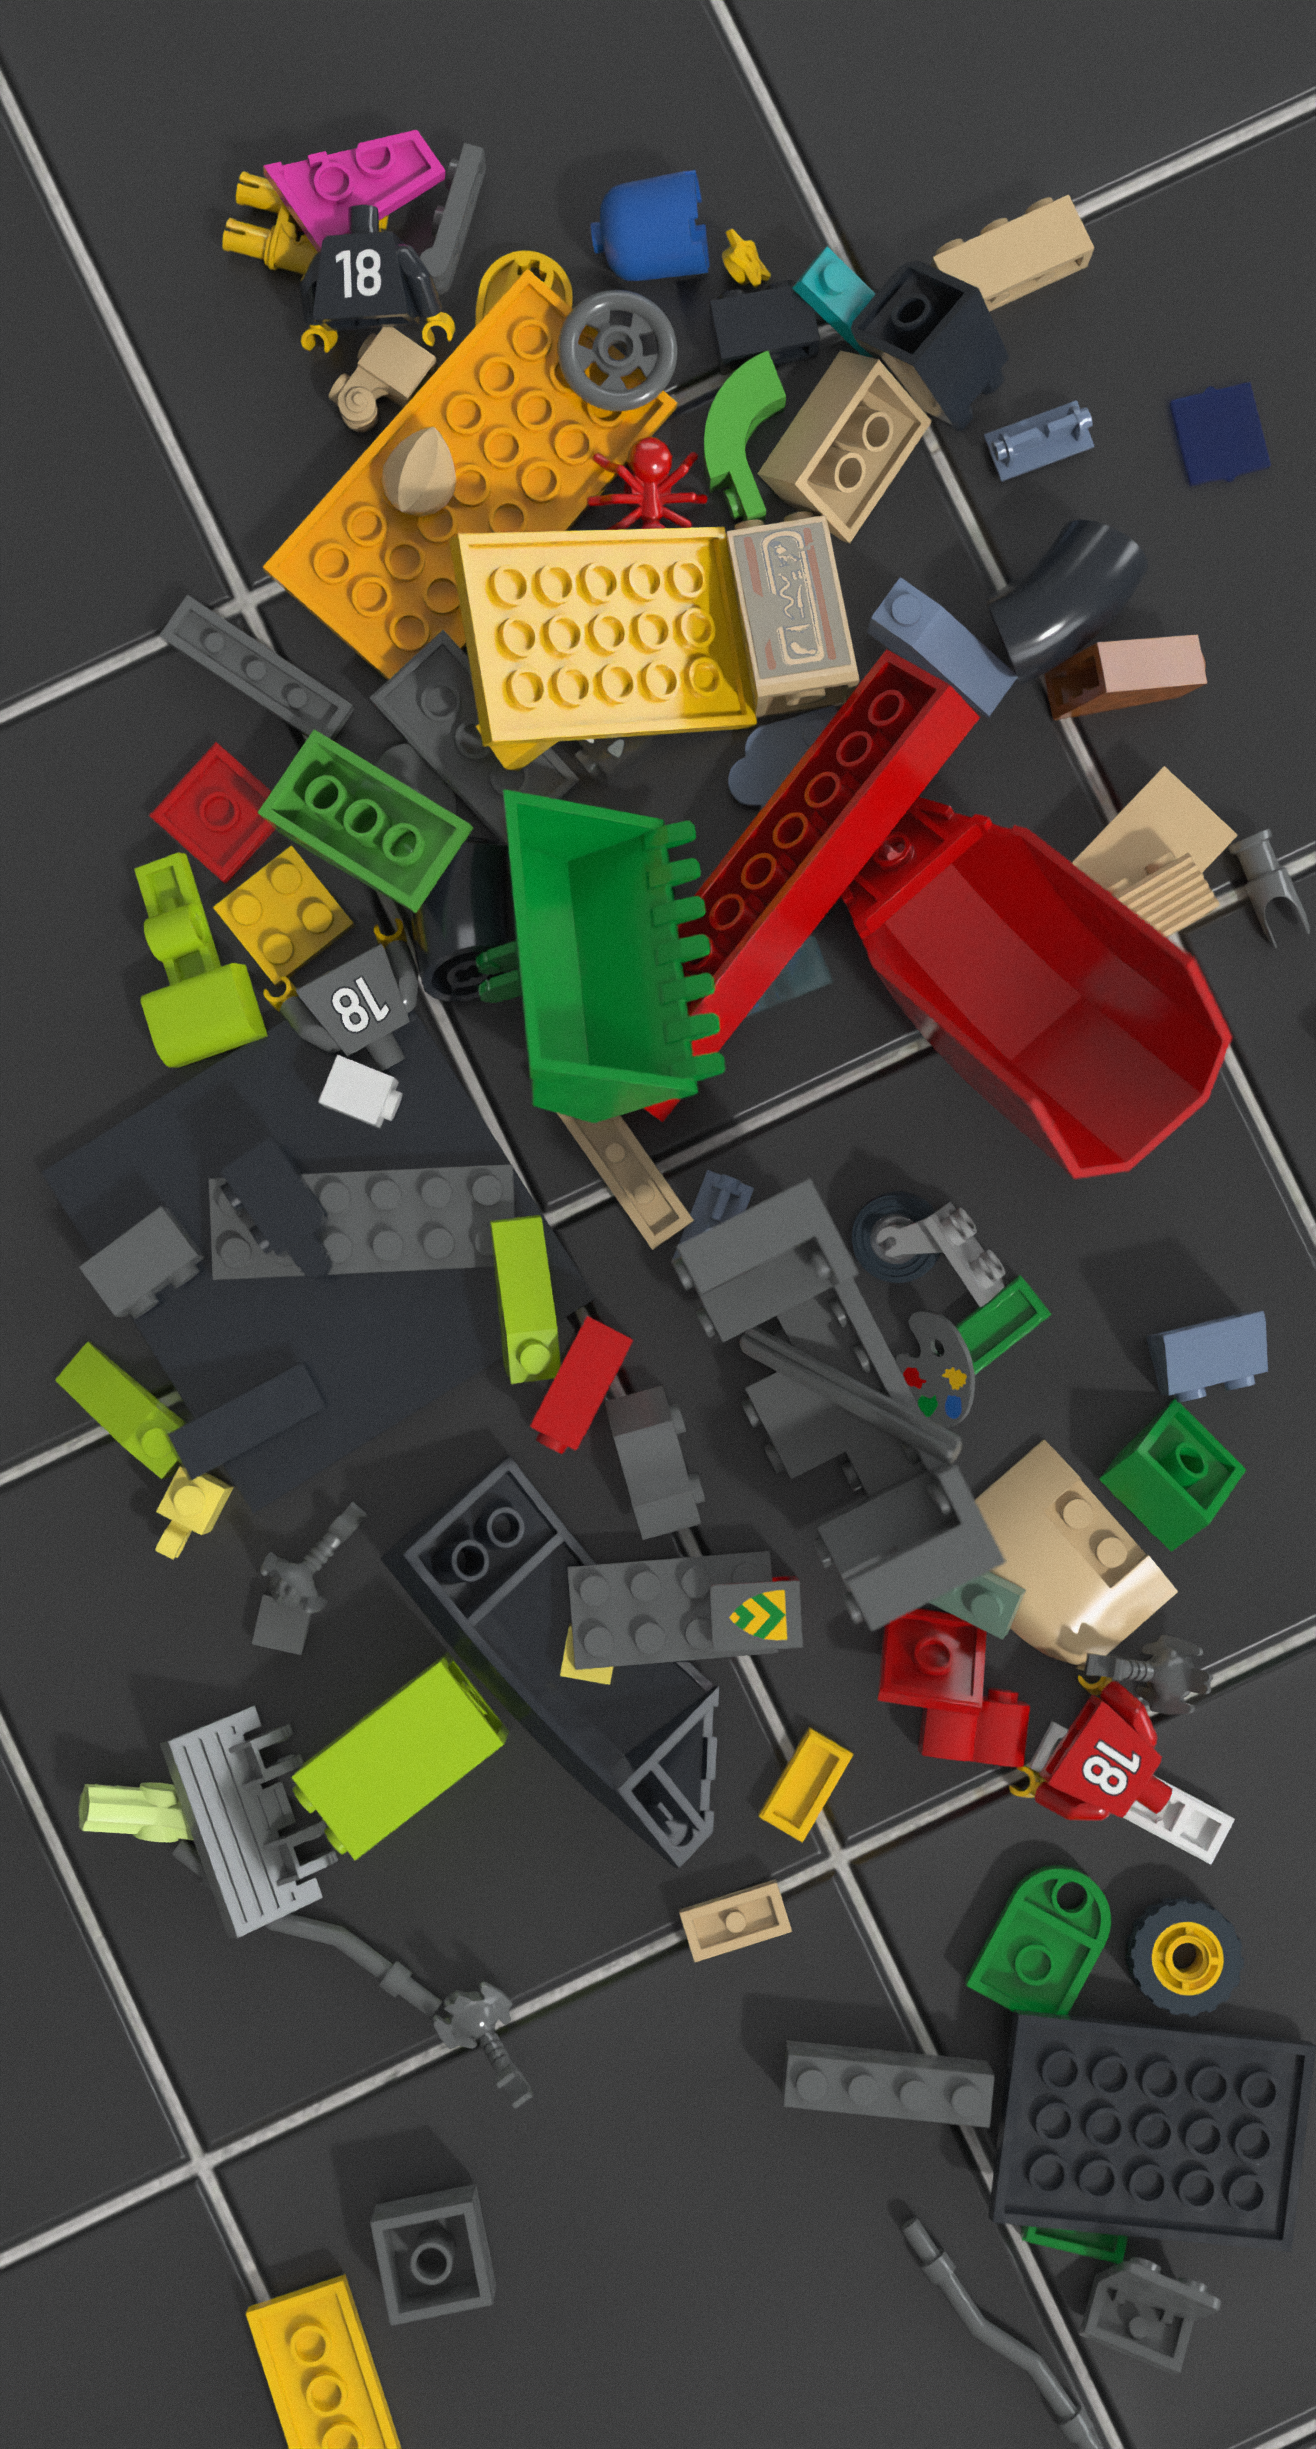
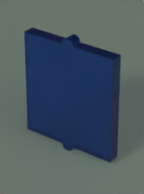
(1220, 434)

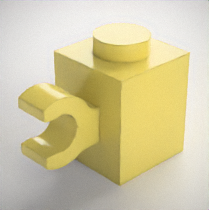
(191, 1507)

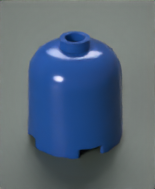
(652, 229)

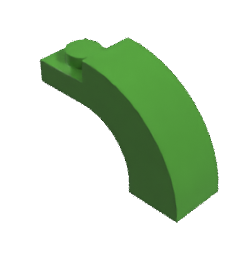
(740, 407)

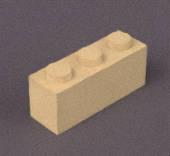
(1020, 254)

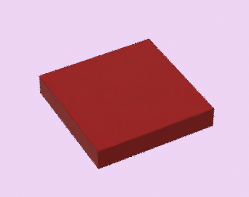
(217, 813)
(933, 1662)

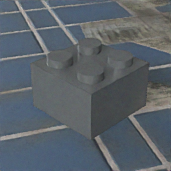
(433, 2254)

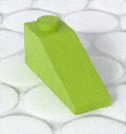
(525, 1300)
(123, 1408)

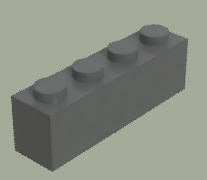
(887, 2083)

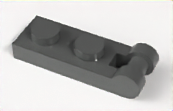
(452, 221)

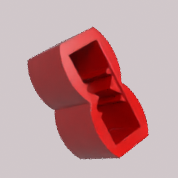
(991, 1738)

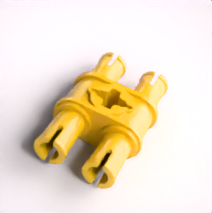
(277, 246)

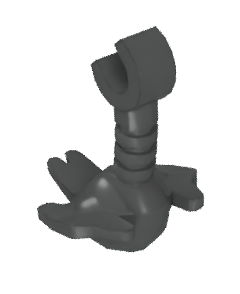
(294, 1583)
(1168, 1673)
(476, 2016)

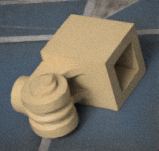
(387, 367)

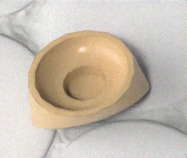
(420, 474)

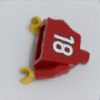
(1101, 1760)

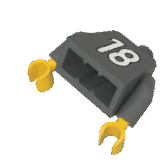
(357, 1001)

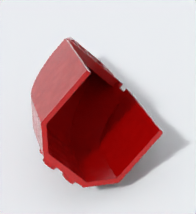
(1039, 986)

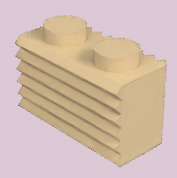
(1170, 895)

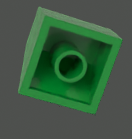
(1173, 1475)

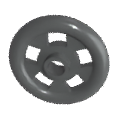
(646, 319)

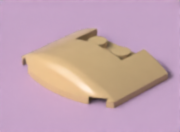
(1076, 1562)

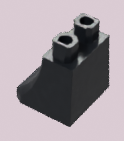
(934, 340)

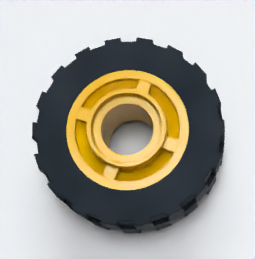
(1216, 1962)

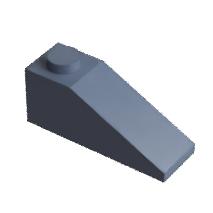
(941, 646)

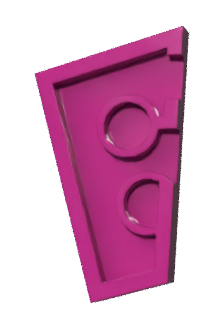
(376, 173)

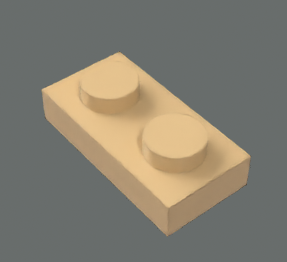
(735, 1920)

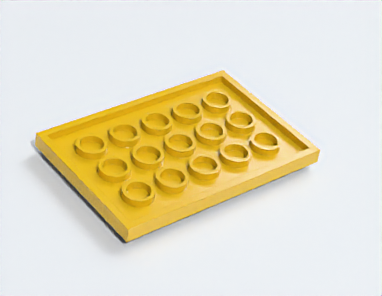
(602, 633)

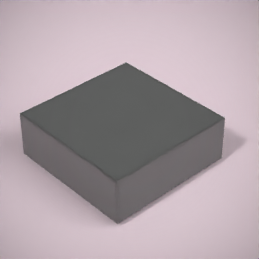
(281, 1626)

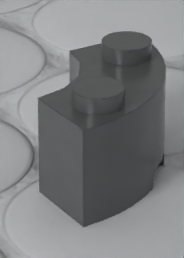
(653, 1462)

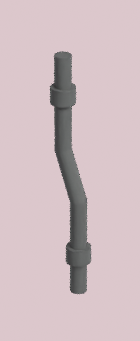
(394, 1977)
(940, 2270)

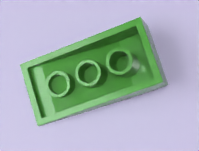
(364, 821)

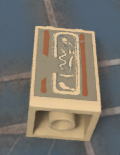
(792, 615)

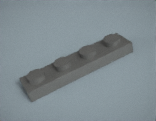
(255, 670)

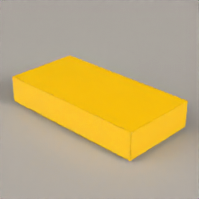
(805, 1784)

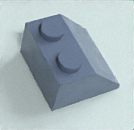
(1209, 1354)

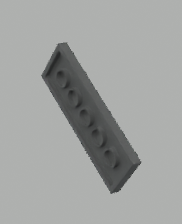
(379, 1222)

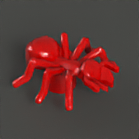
(648, 485)

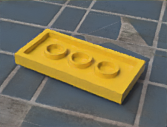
(322, 2369)

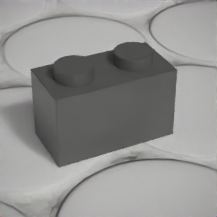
(143, 1264)

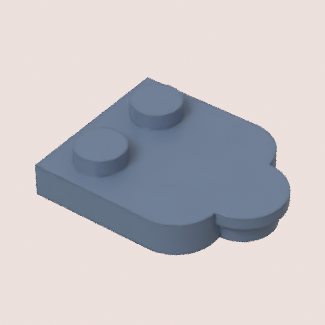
(773, 754)

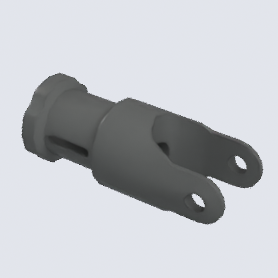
(1265, 877)

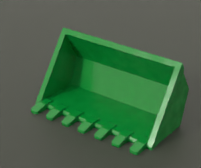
(602, 958)

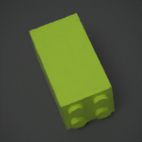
(399, 1757)

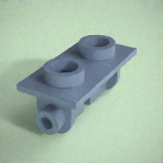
(1040, 440)
(717, 1201)

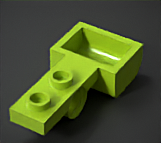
(206, 1004)

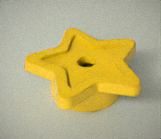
(743, 261)

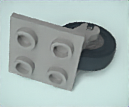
(903, 1236)

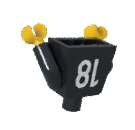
(368, 283)

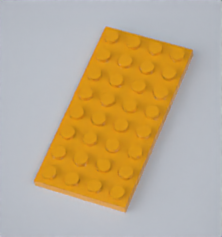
(519, 464)

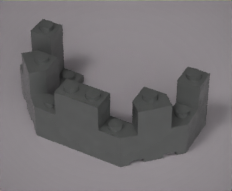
(919, 1520)

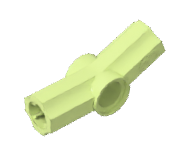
(146, 1812)

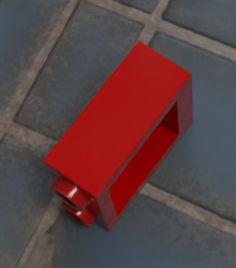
(580, 1386)

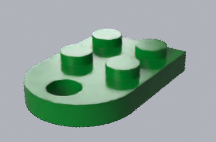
(1039, 1949)

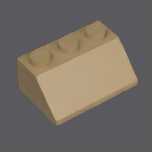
(846, 444)

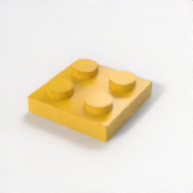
(284, 916)

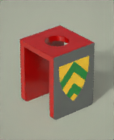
(756, 1615)

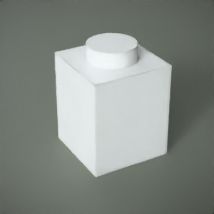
(361, 1092)

